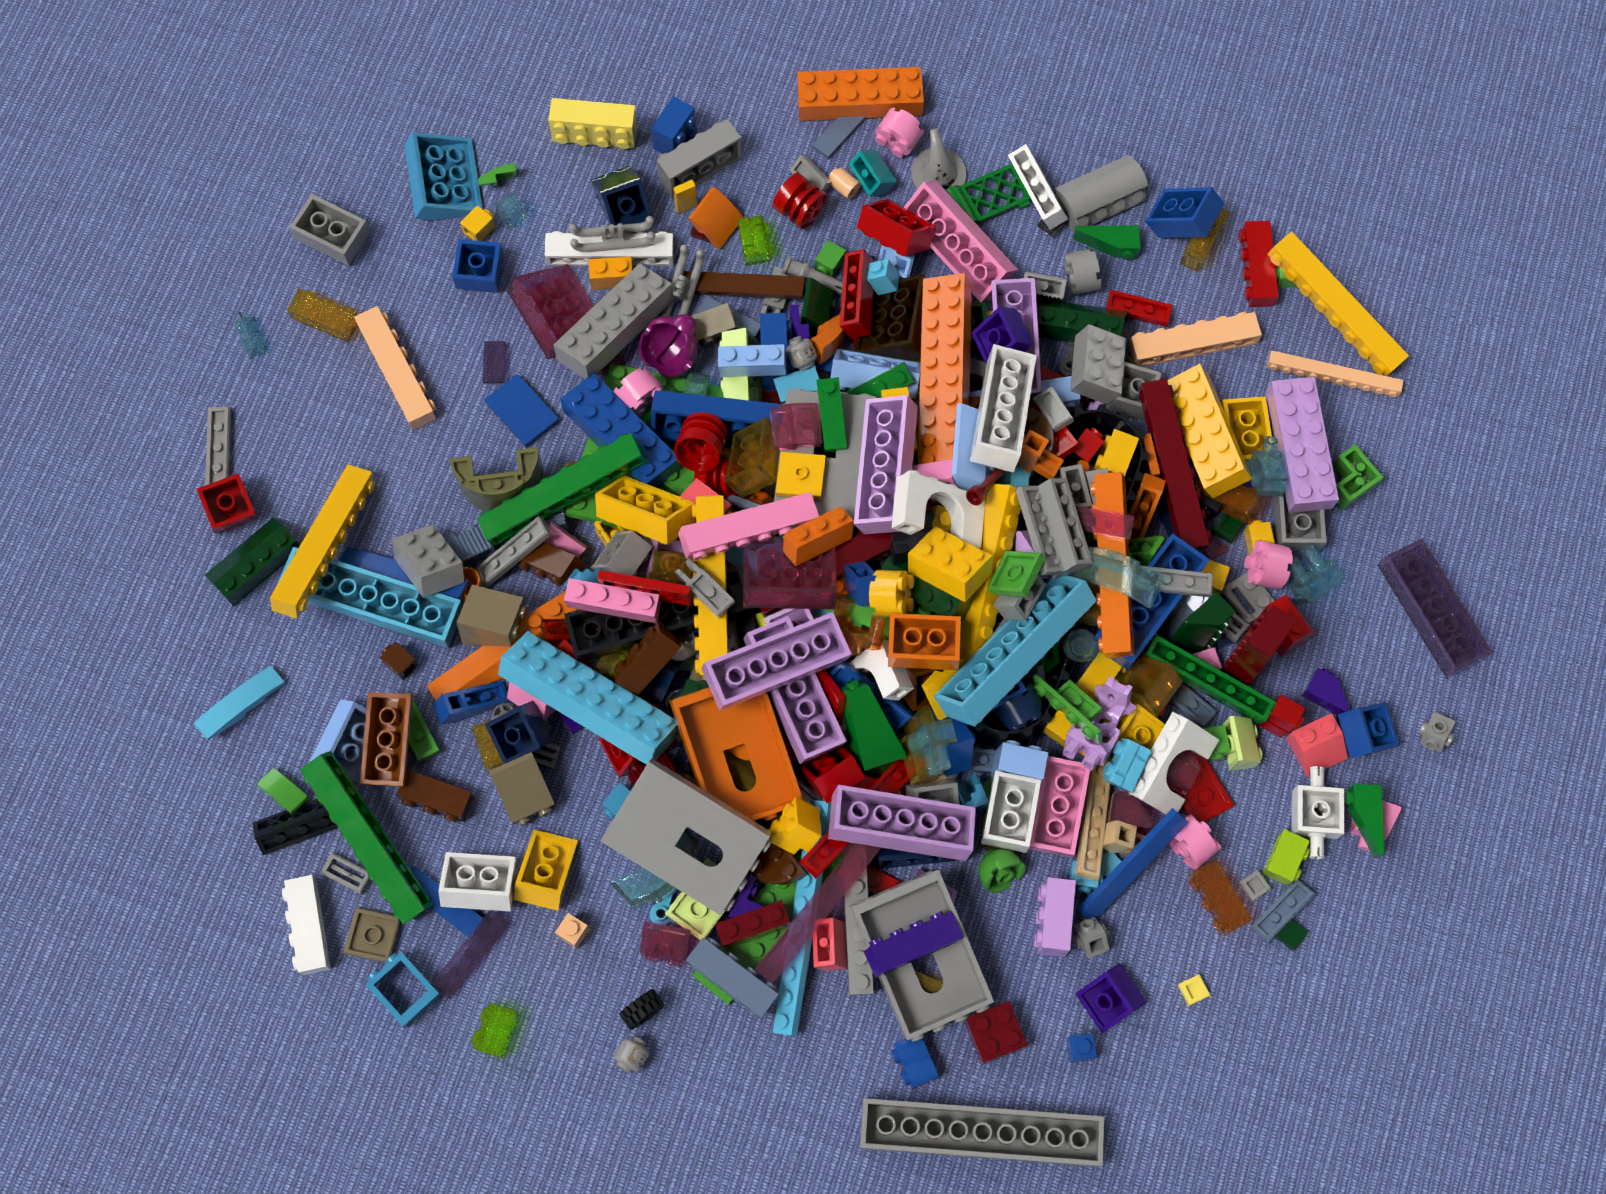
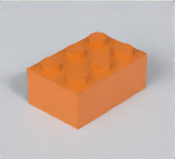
(924, 641)

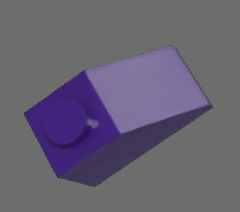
(1326, 692)

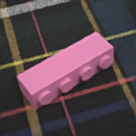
(613, 600)

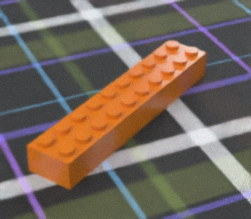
(943, 363)

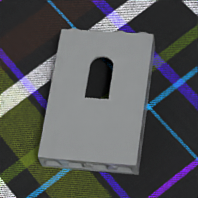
(840, 472)
(656, 818)
(963, 981)

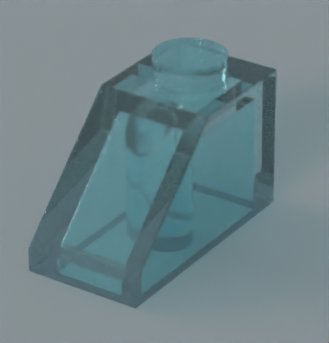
(697, 384)

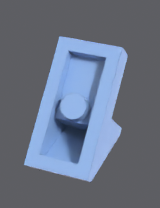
(901, 263)

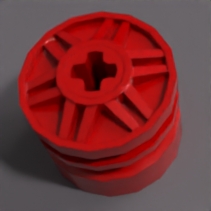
(799, 200)
(700, 442)
(716, 479)

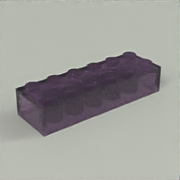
(1434, 608)

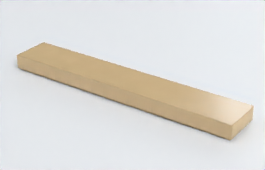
(1093, 826)

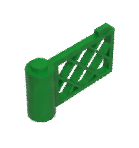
(965, 201)

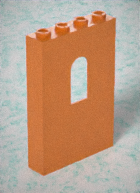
(753, 723)

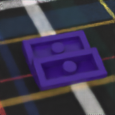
(796, 328)

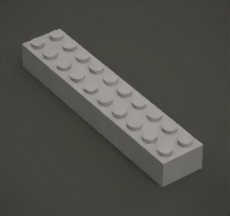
(982, 1132)

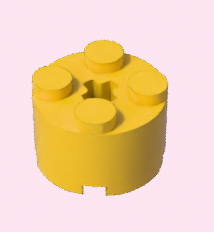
(891, 592)

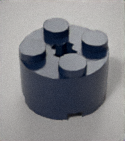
(1021, 708)

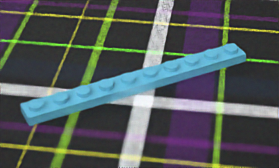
(795, 974)

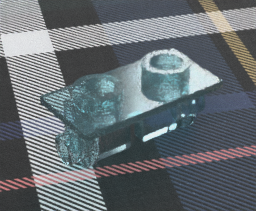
(246, 327)

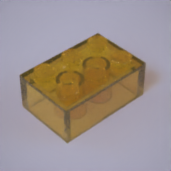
(752, 459)

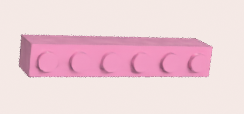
(746, 526)

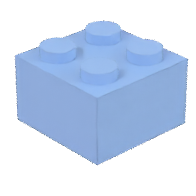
(1020, 760)

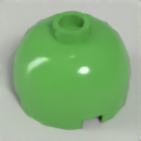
(999, 869)

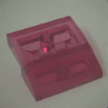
(796, 425)

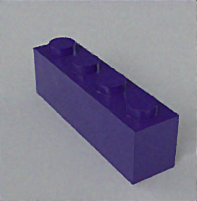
(912, 944)

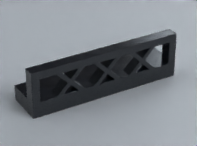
(298, 828)

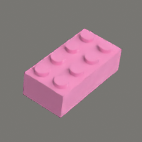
(1059, 807)

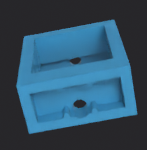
(419, 1006)

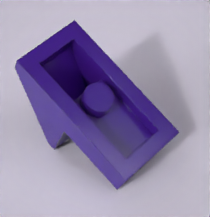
(742, 903)

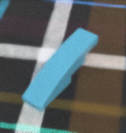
(238, 703)

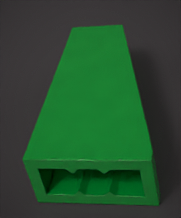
(868, 728)

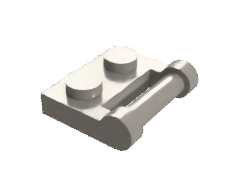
(1254, 595)

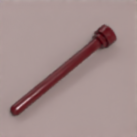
(978, 493)

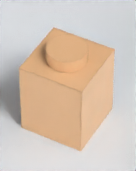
(572, 931)

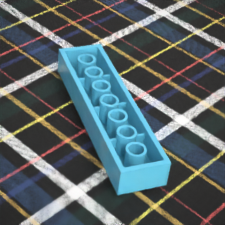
(386, 602)
(1014, 651)
(588, 698)

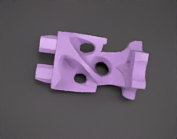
(1113, 709)

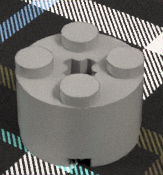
(1082, 271)

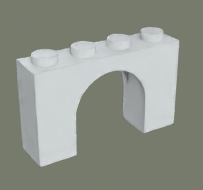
(911, 500)
(892, 681)
(1176, 736)

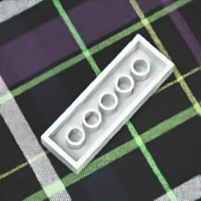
(1003, 408)

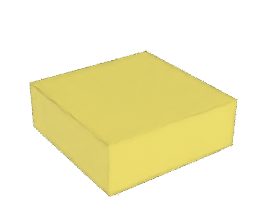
(1193, 990)

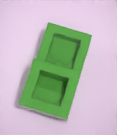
(283, 791)

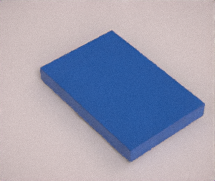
(521, 410)

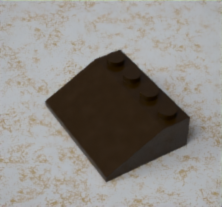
(896, 322)

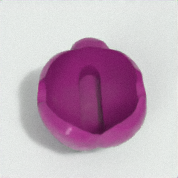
(670, 345)

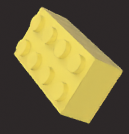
(593, 123)

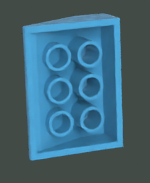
(442, 176)

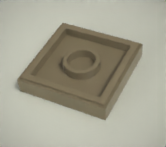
(372, 935)

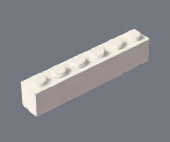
(559, 251)

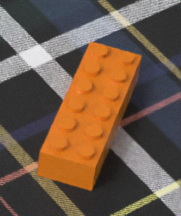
(859, 93)

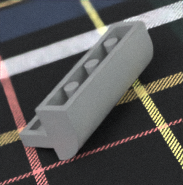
(1103, 192)
(1054, 527)

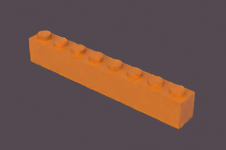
(1115, 607)

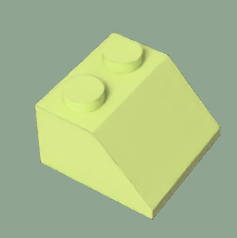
(1242, 743)

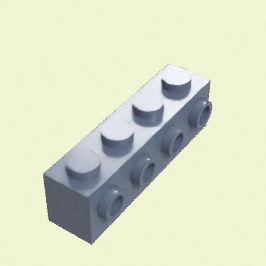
(732, 978)

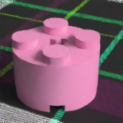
(898, 132)
(638, 390)
(1268, 564)
(1195, 843)

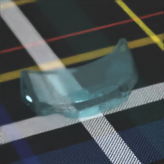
(1121, 574)
(646, 887)

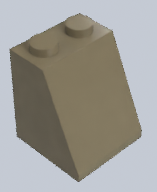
(490, 617)
(522, 789)

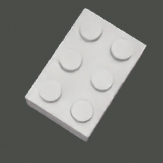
(1011, 811)
(478, 881)

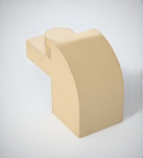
(1121, 837)

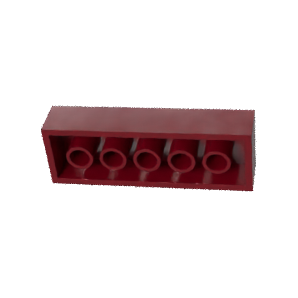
(1258, 645)

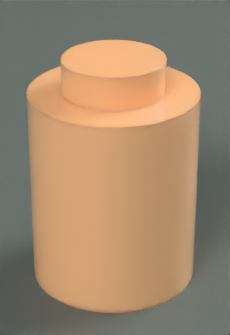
(844, 182)

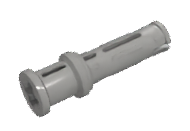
(802, 269)

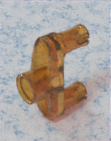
(855, 636)

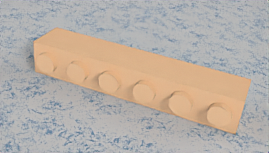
(1194, 339)
(395, 367)

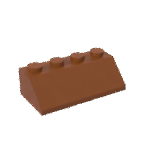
(386, 739)

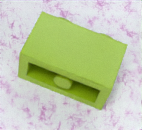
(1286, 857)

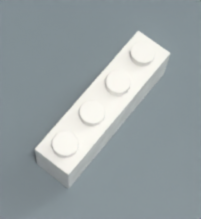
(1038, 187)
(307, 925)

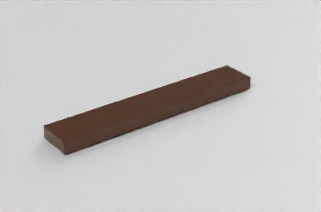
(749, 285)

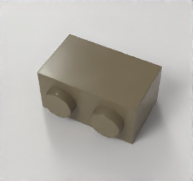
(714, 322)

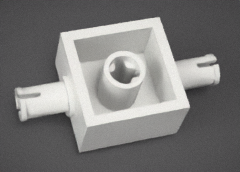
(1327, 802)

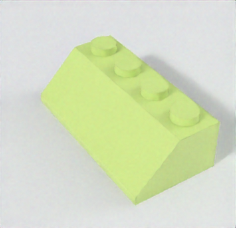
(741, 387)

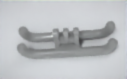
(612, 236)
(682, 287)

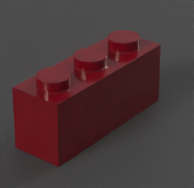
(752, 925)

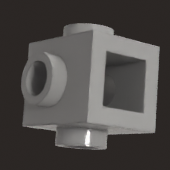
(1437, 732)
(1091, 937)

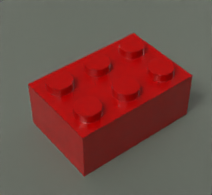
(896, 227)
(829, 771)

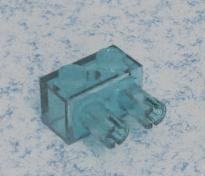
(1268, 469)
(1317, 580)
(931, 744)

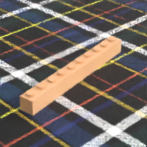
(1334, 373)

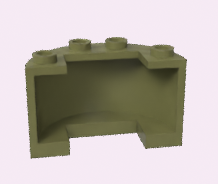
(492, 489)

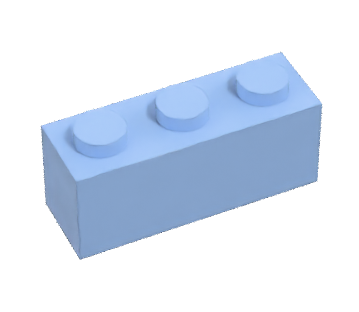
(752, 360)

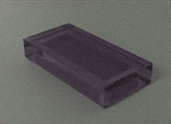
(494, 362)

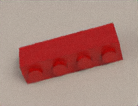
(1258, 268)
(856, 295)

